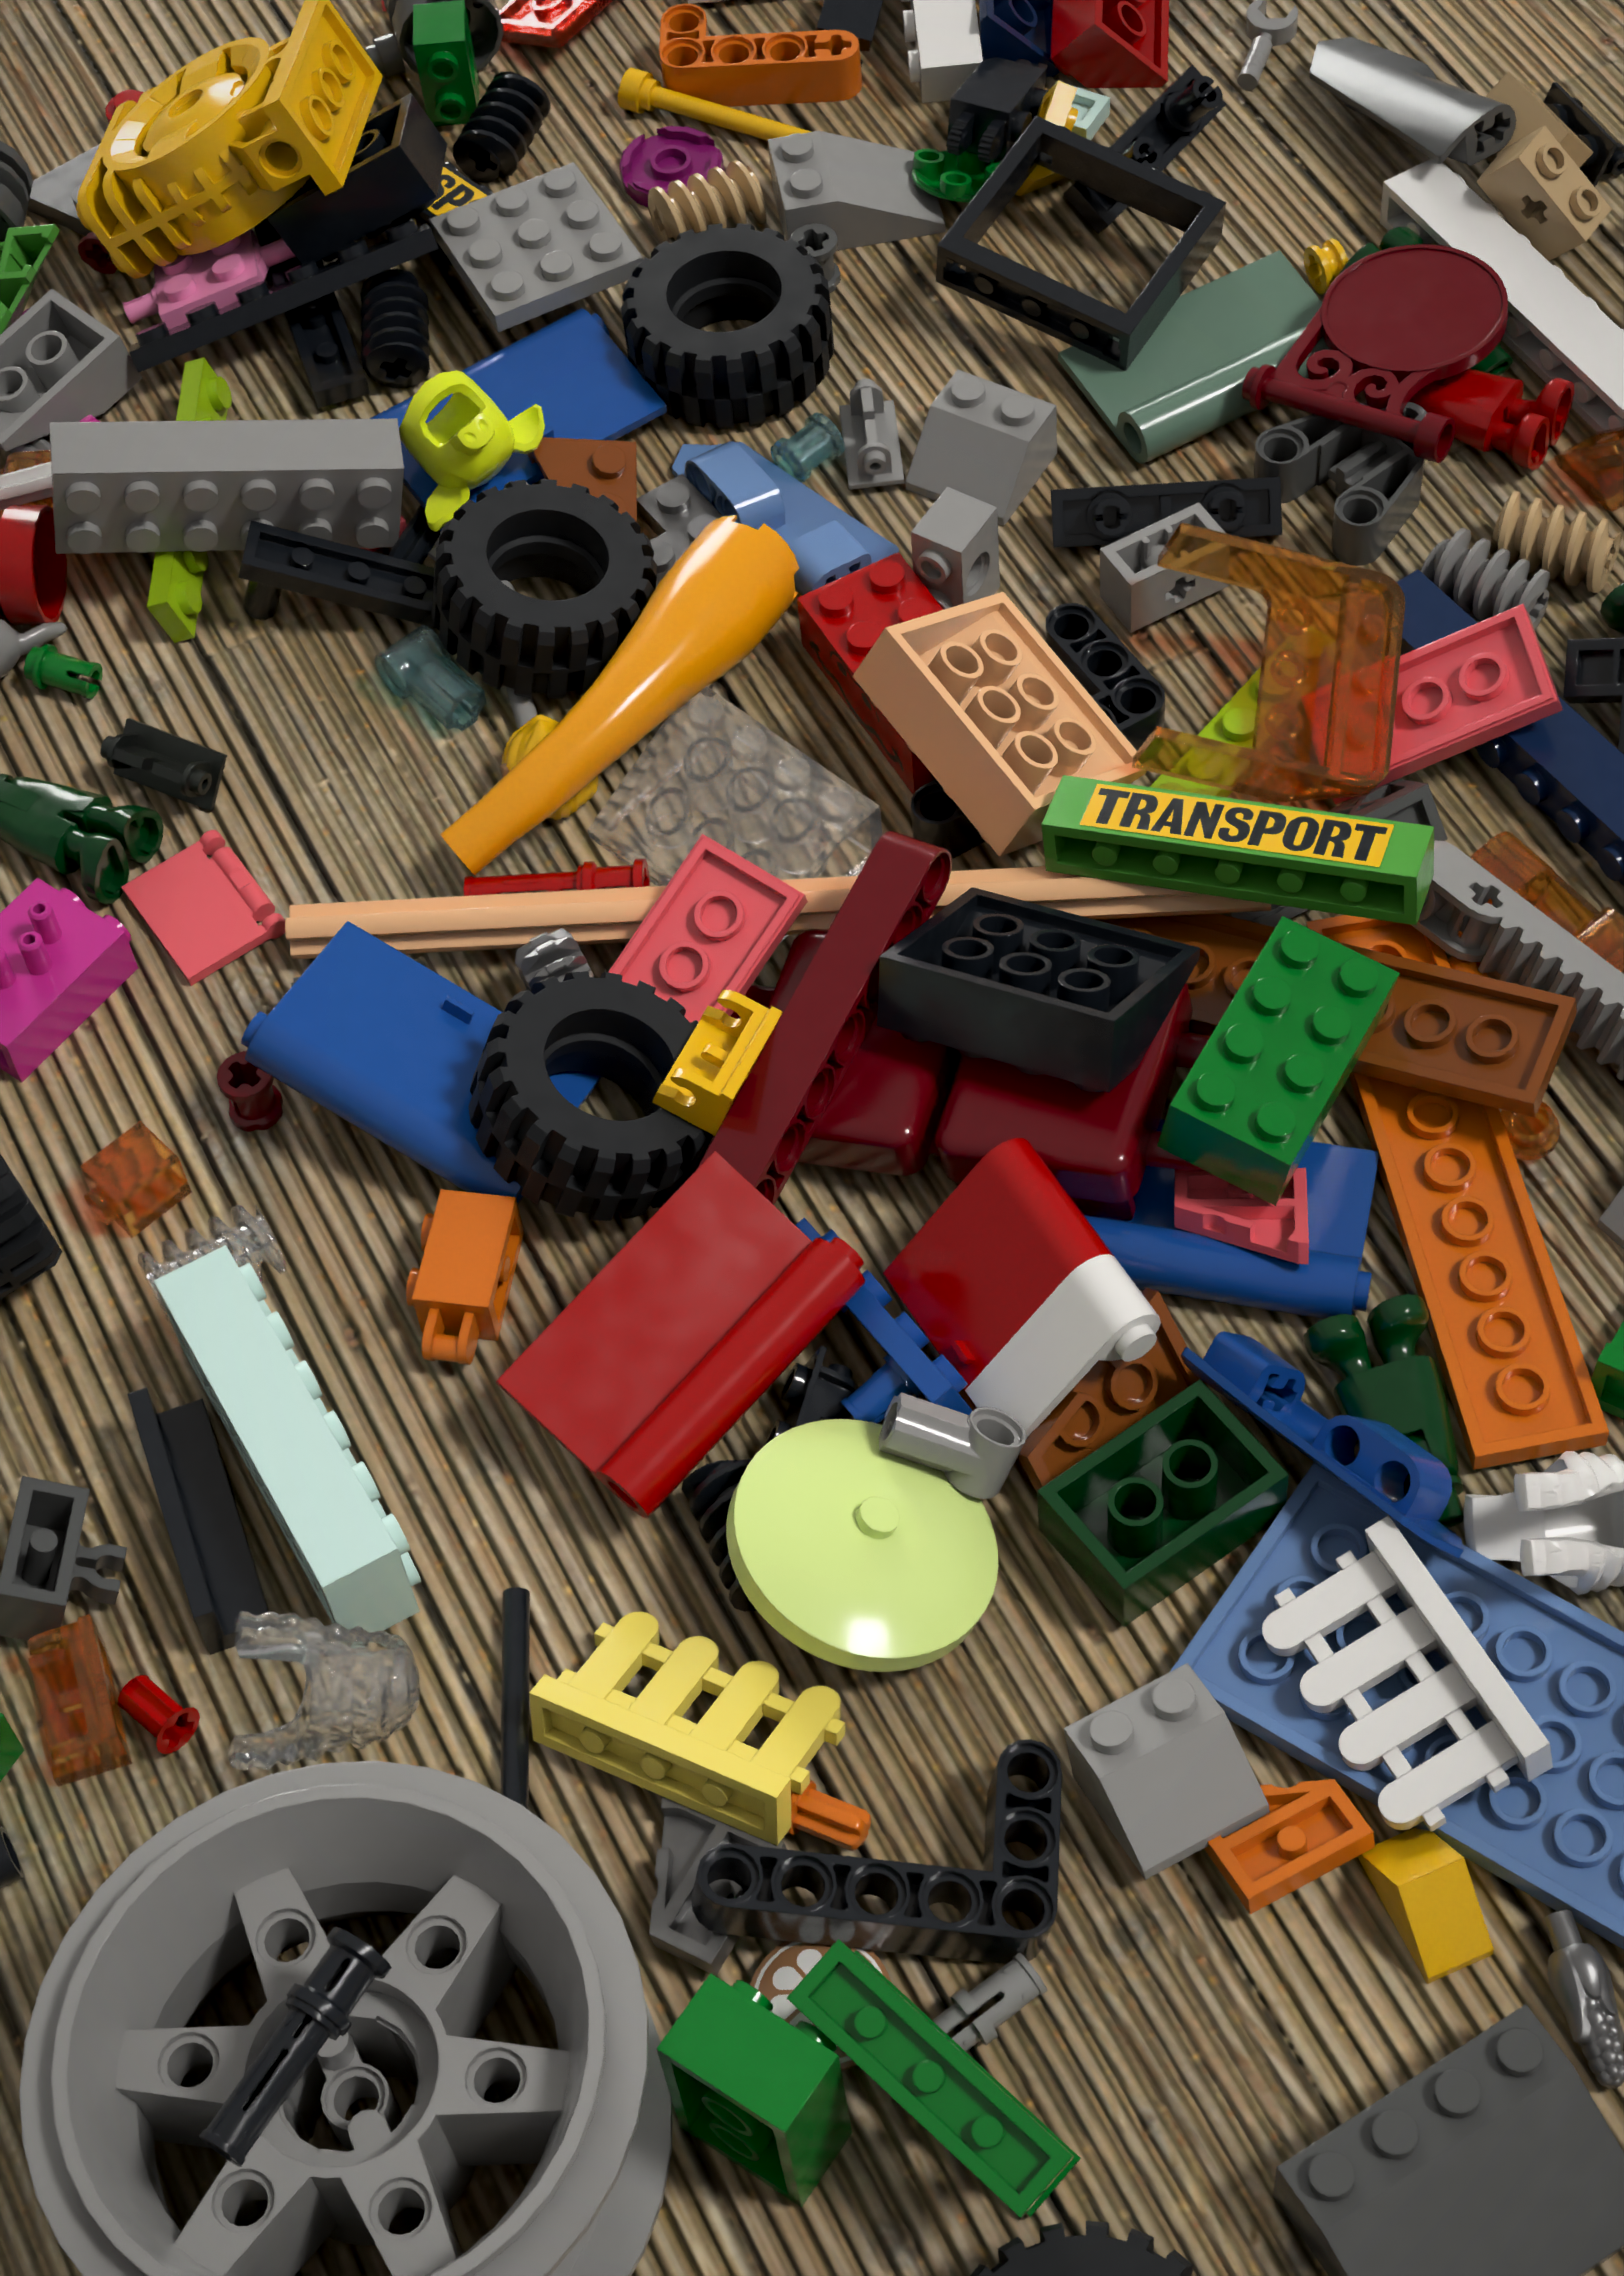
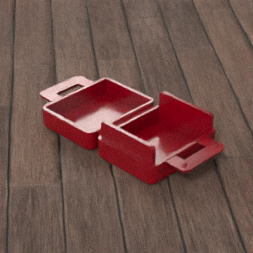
(930, 1099)

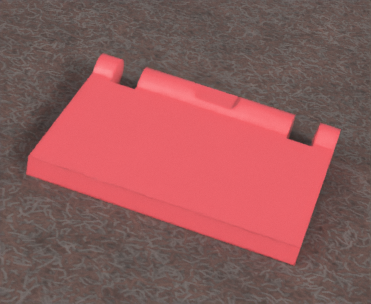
(204, 907)

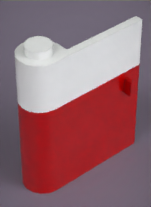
(1020, 1287)

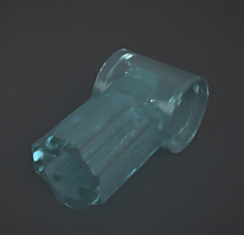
(423, 669)

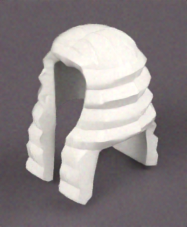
(1557, 1522)

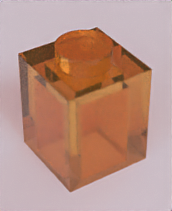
(134, 1180)

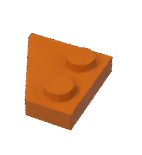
(1301, 1839)

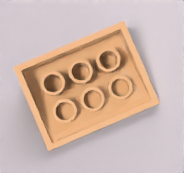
(992, 715)

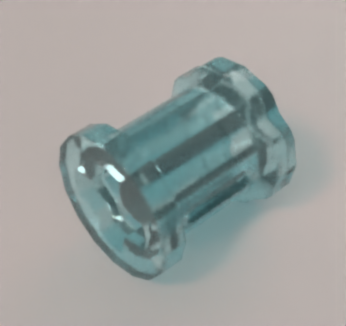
(808, 447)

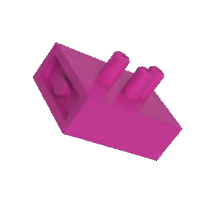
(54, 972)

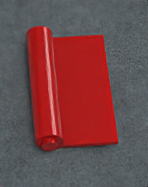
(681, 1334)

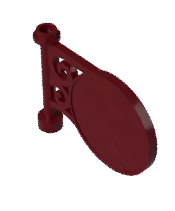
(1391, 320)

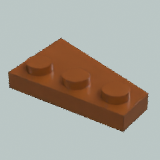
(1108, 1402)

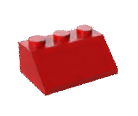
(1112, 42)

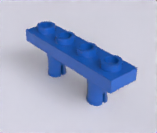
(906, 1364)

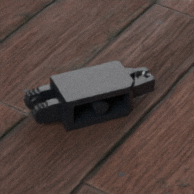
(995, 107)

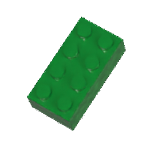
(1277, 1060)

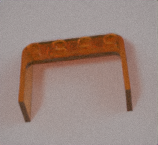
(1322, 677)

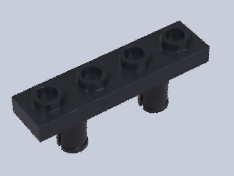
(1155, 139)
(1112, 512)

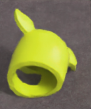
(464, 441)

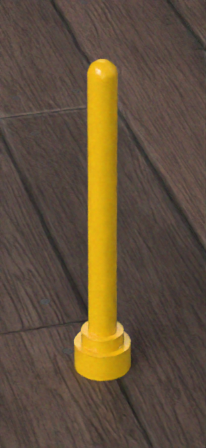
(641, 92)

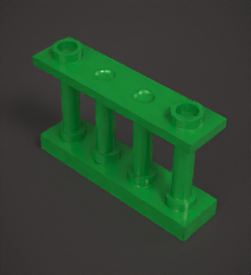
(934, 2079)

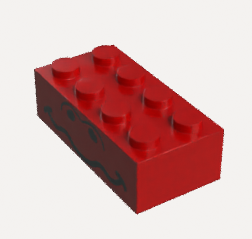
(841, 627)

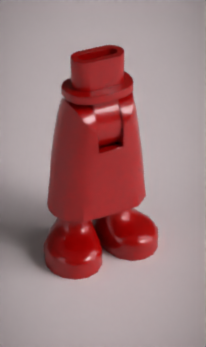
(1494, 415)

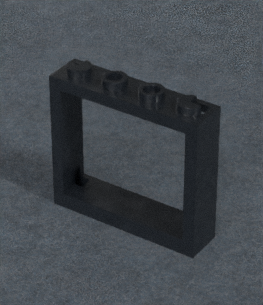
(1050, 304)

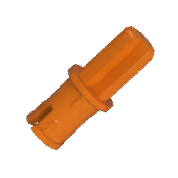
(829, 1818)

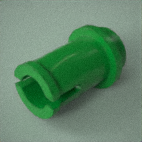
(61, 671)

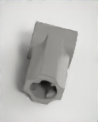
(970, 1449)

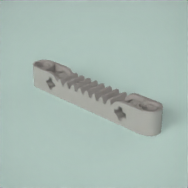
(1523, 947)

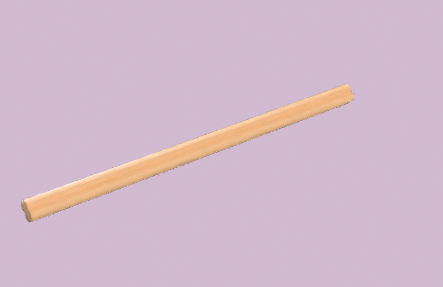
(616, 913)

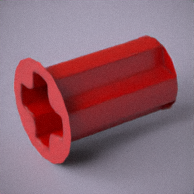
(158, 1713)

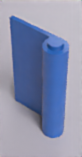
(567, 370)
(390, 1054)
(1211, 1270)

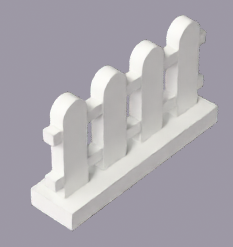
(1436, 1700)

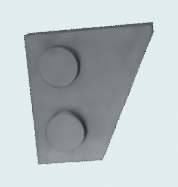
(672, 1923)

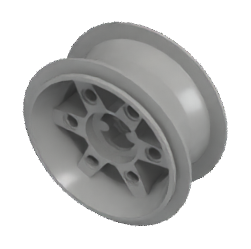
(265, 1872)

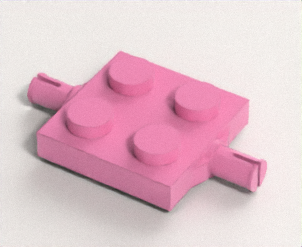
(207, 278)

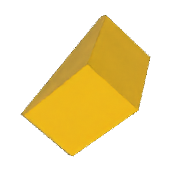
(1429, 1901)

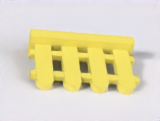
(671, 1756)

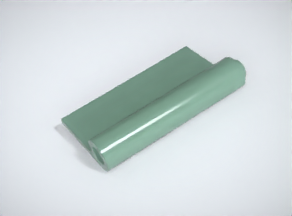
(1198, 358)

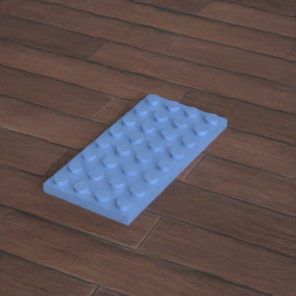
(1544, 1836)

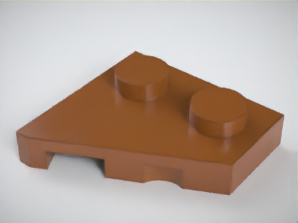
(599, 465)

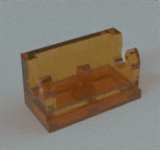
(78, 1701)

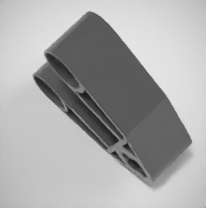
(1372, 473)

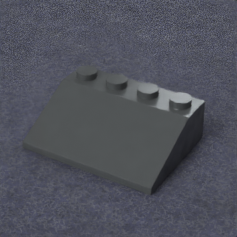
(1466, 2170)

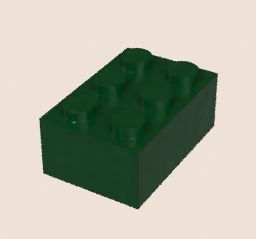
(1162, 1502)

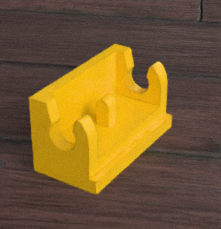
(717, 1061)

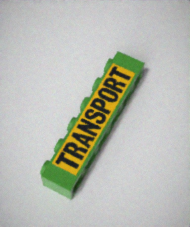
(1239, 849)

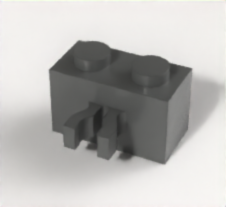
(48, 1561)

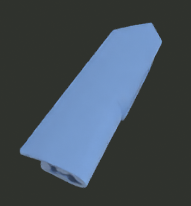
(759, 492)

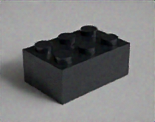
(390, 175)

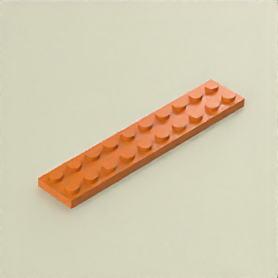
(1475, 1253)

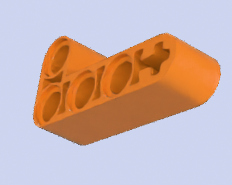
(756, 66)

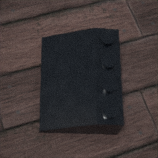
(1033, 988)

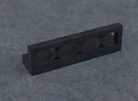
(200, 1516)

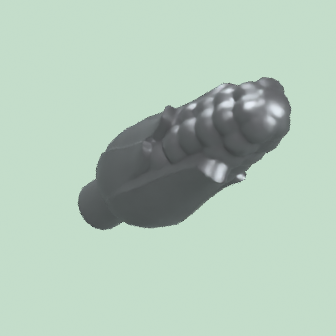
(1586, 1998)

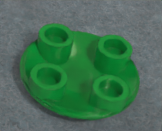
(950, 175)

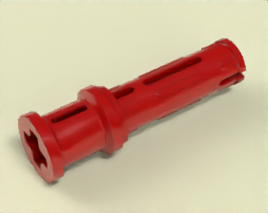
(586, 877)

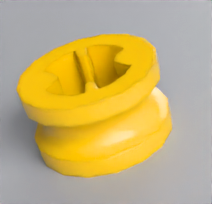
(1324, 264)

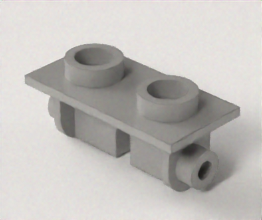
(870, 438)

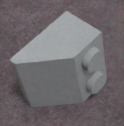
(984, 443)
(1165, 1770)

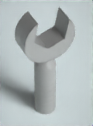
(1265, 34)

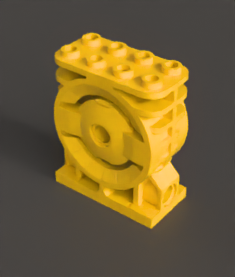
(228, 142)

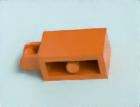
(464, 1272)

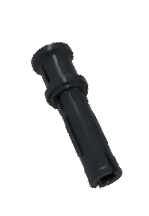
(321, 2005)

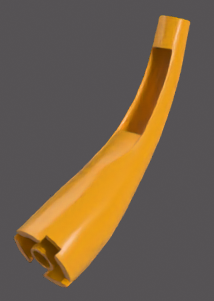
(690, 634)

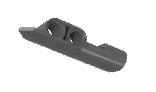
(1412, 102)

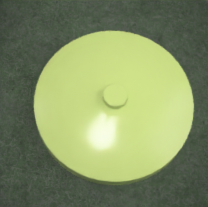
(859, 1548)

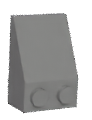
(852, 187)
(58, 369)

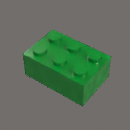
(757, 2087)

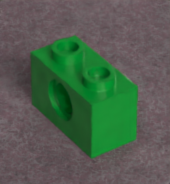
(445, 61)

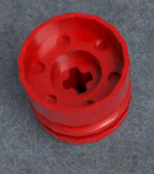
(30, 570)

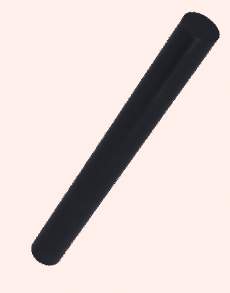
(515, 1695)

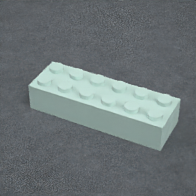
(291, 1443)

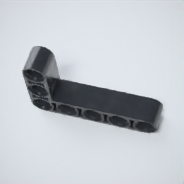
(1106, 672)
(908, 1887)

